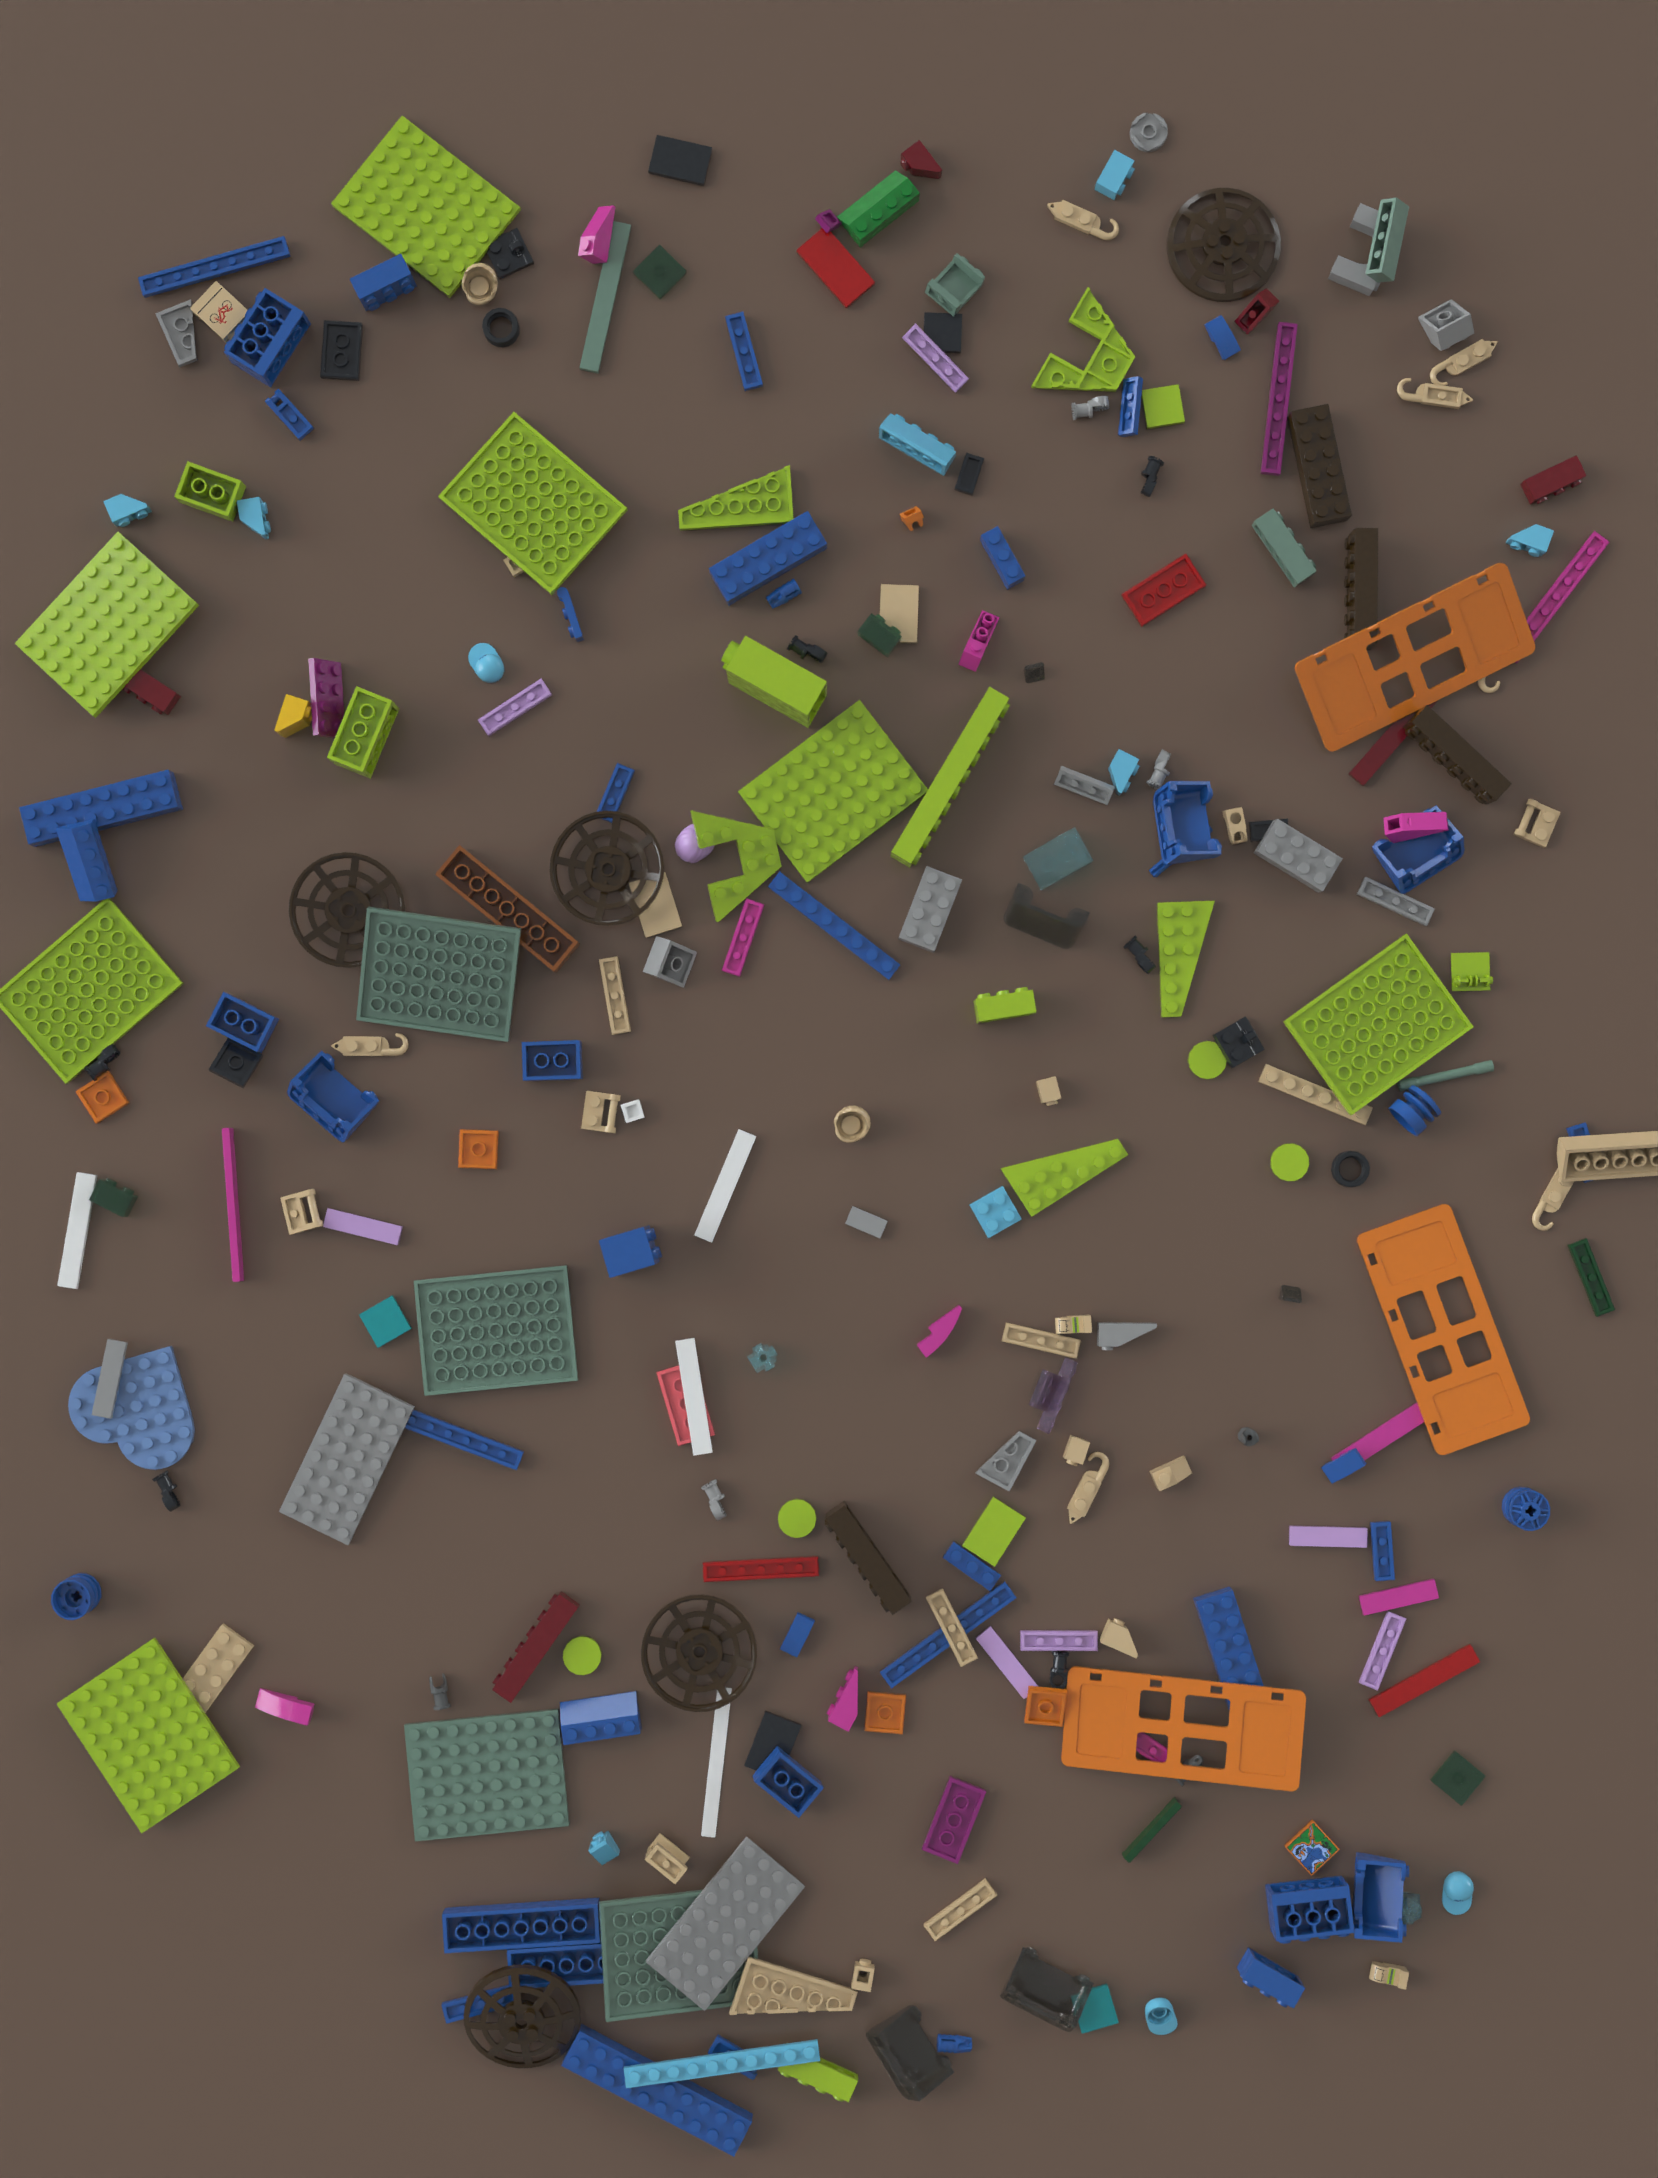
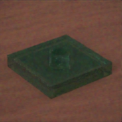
(659, 271)
(1458, 1778)

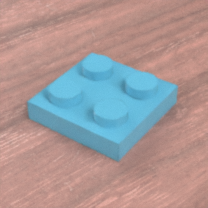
(995, 1211)

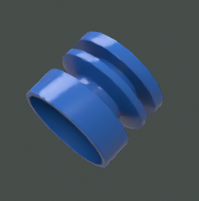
(1418, 1107)
(1518, 1500)
(67, 1601)

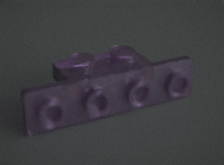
(1051, 1392)

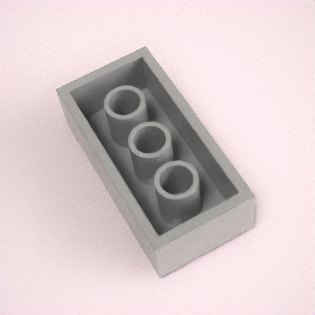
(1298, 855)
(930, 909)

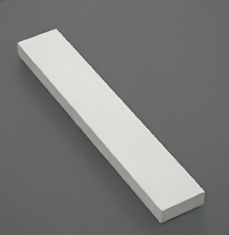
(725, 1185)
(77, 1231)
(694, 1396)

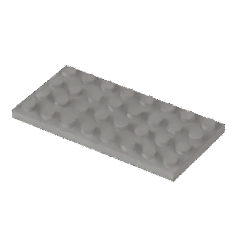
(346, 1459)
(725, 1923)

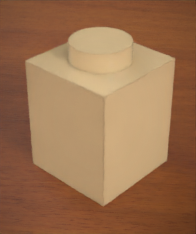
(1048, 1090)
(1076, 1450)

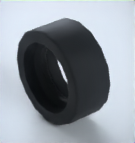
(496, 313)
(1364, 1172)

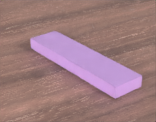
(935, 358)
(515, 707)
(362, 1226)
(1328, 1536)
(1058, 1640)
(1382, 1650)
(1006, 1661)

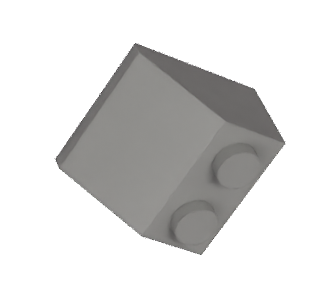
(1447, 324)
(669, 961)

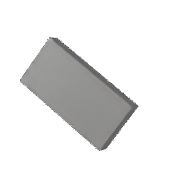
(866, 1222)

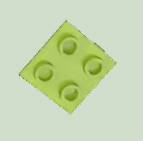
(1471, 971)

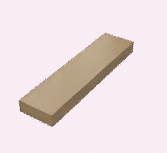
(614, 995)
(1041, 1340)
(951, 1627)
(960, 1909)

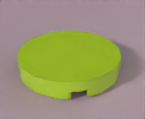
(1206, 1060)
(1289, 1162)
(797, 1518)
(582, 1655)

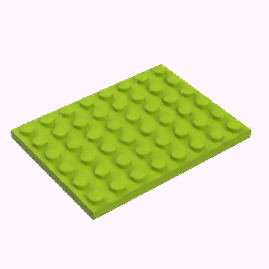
(425, 206)
(533, 503)
(106, 624)
(833, 791)
(87, 990)
(1378, 1024)
(148, 1735)

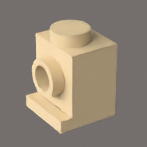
(859, 1981)

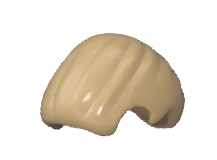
(479, 283)
(852, 1123)

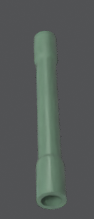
(1477, 1068)

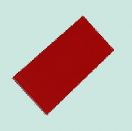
(835, 267)
(1163, 590)

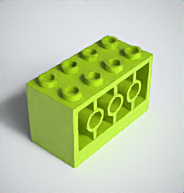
(363, 732)

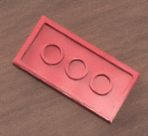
(674, 1399)

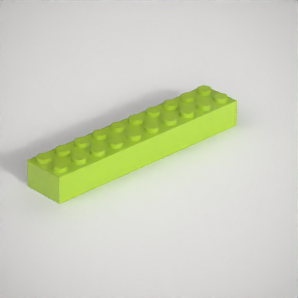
(952, 773)

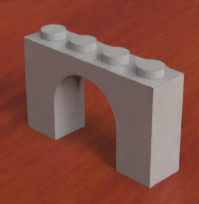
(1349, 272)

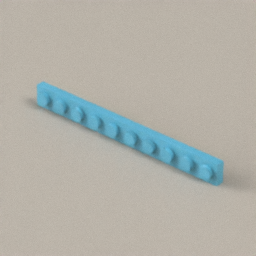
(721, 2063)

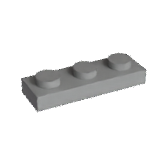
(1084, 785)

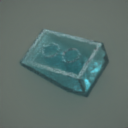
(1058, 858)

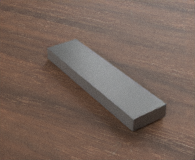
(1395, 901)
(109, 1378)

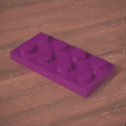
(326, 696)
(953, 1819)

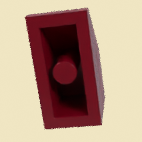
(920, 162)
(1256, 310)

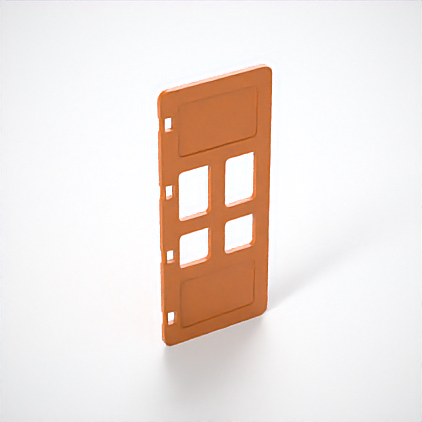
(1347, 690)
(1471, 1400)
(1261, 1734)

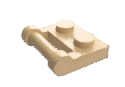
(1542, 826)
(594, 1111)
(295, 1212)

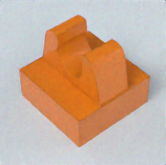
(911, 516)

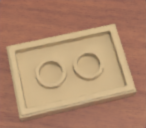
(900, 609)
(662, 913)

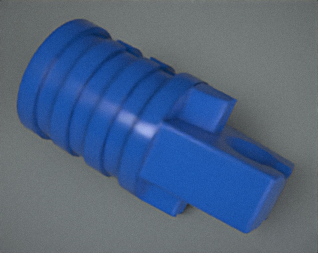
(783, 594)
(953, 2043)

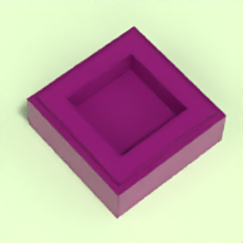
(828, 221)

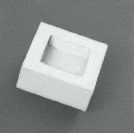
(632, 1111)

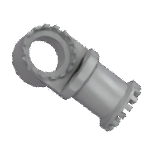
(1087, 409)
(1159, 772)
(714, 1496)

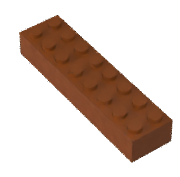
(507, 908)

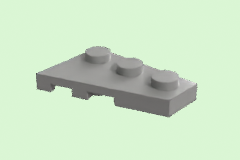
(179, 330)
(1007, 1461)

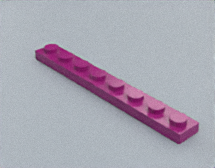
(1279, 398)

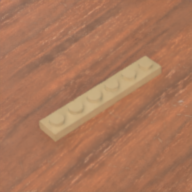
(1310, 1093)

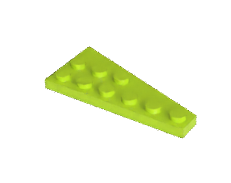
(749, 504)
(1179, 944)
(1052, 1177)

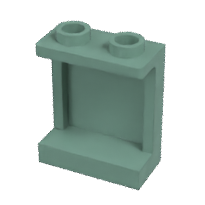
(955, 284)

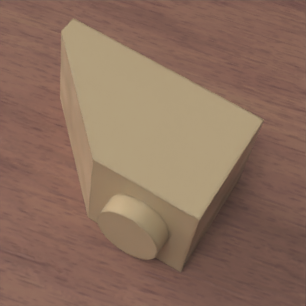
(1170, 1473)
(1118, 1637)

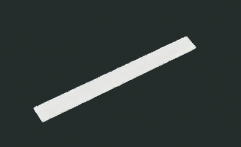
(715, 1769)

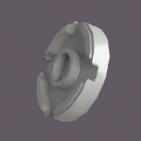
(1148, 132)

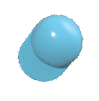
(486, 662)
(1457, 1893)
(1160, 2016)

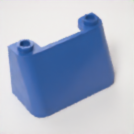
(1184, 822)
(1419, 858)
(330, 1097)
(1379, 1898)

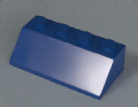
(87, 861)
(600, 1718)

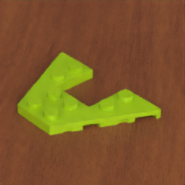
(1107, 363)
(757, 856)

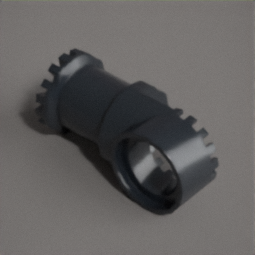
(1150, 474)
(803, 649)
(1138, 951)
(100, 1066)
(166, 1486)
(1059, 1668)

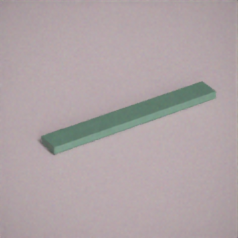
(605, 298)

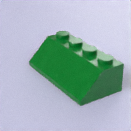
(879, 207)

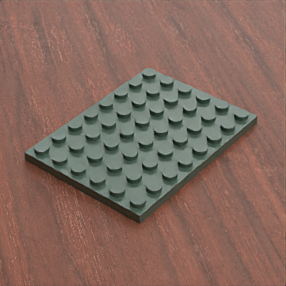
(438, 974)
(495, 1330)
(486, 1774)
(628, 1936)

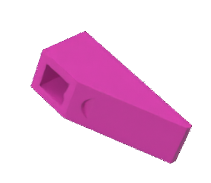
(978, 641)
(1414, 825)
(846, 1706)

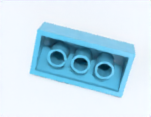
(916, 443)

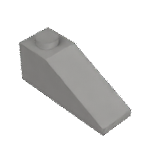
(1118, 1333)

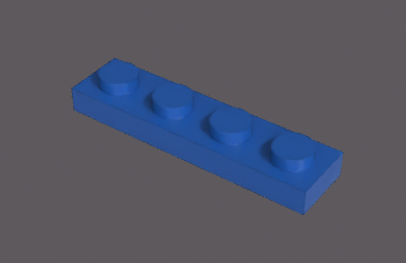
(744, 351)
(454, 2009)

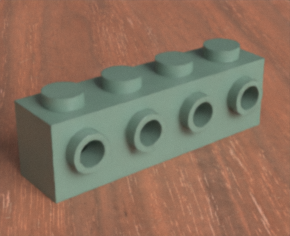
(1387, 240)
(1284, 548)

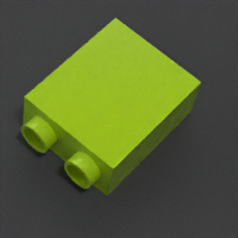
(774, 680)

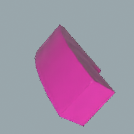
(940, 1331)
(285, 1706)

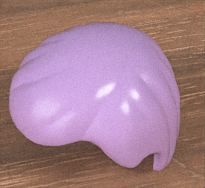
(687, 846)

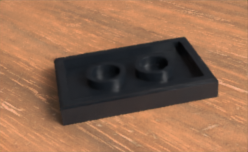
(680, 160)
(341, 350)
(771, 1733)

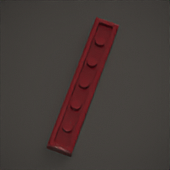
(1381, 750)

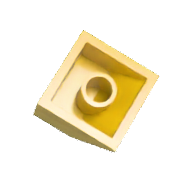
(294, 716)

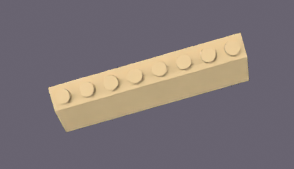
(1608, 1156)

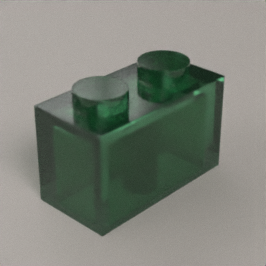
(880, 634)
(113, 1197)

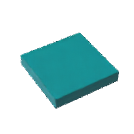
(385, 1321)
(1098, 2010)

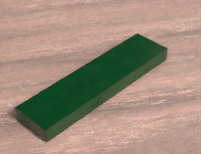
(1591, 1277)
(1151, 1830)

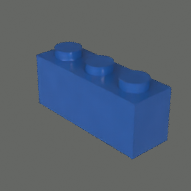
(1002, 557)

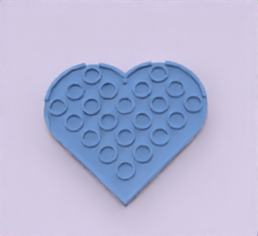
(149, 1413)

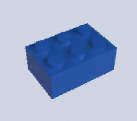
(383, 283)
(242, 1022)
(552, 1060)
(787, 1781)
(1270, 1978)

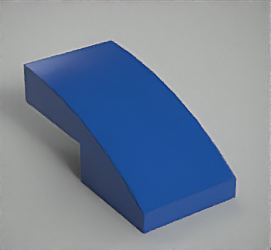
(1222, 336)
(1343, 1465)
(797, 1634)

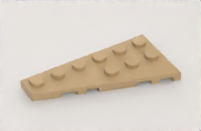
(778, 1989)

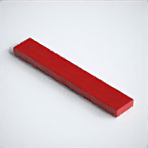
(760, 1569)
(1424, 1680)

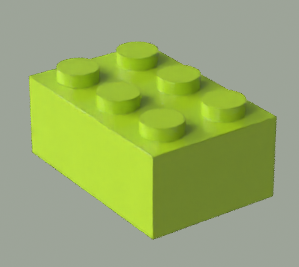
(210, 491)
(1004, 1005)

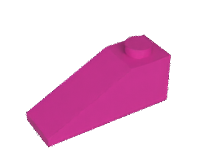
(597, 236)

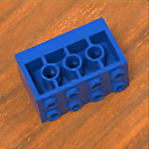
(267, 337)
(630, 1251)
(1309, 1909)

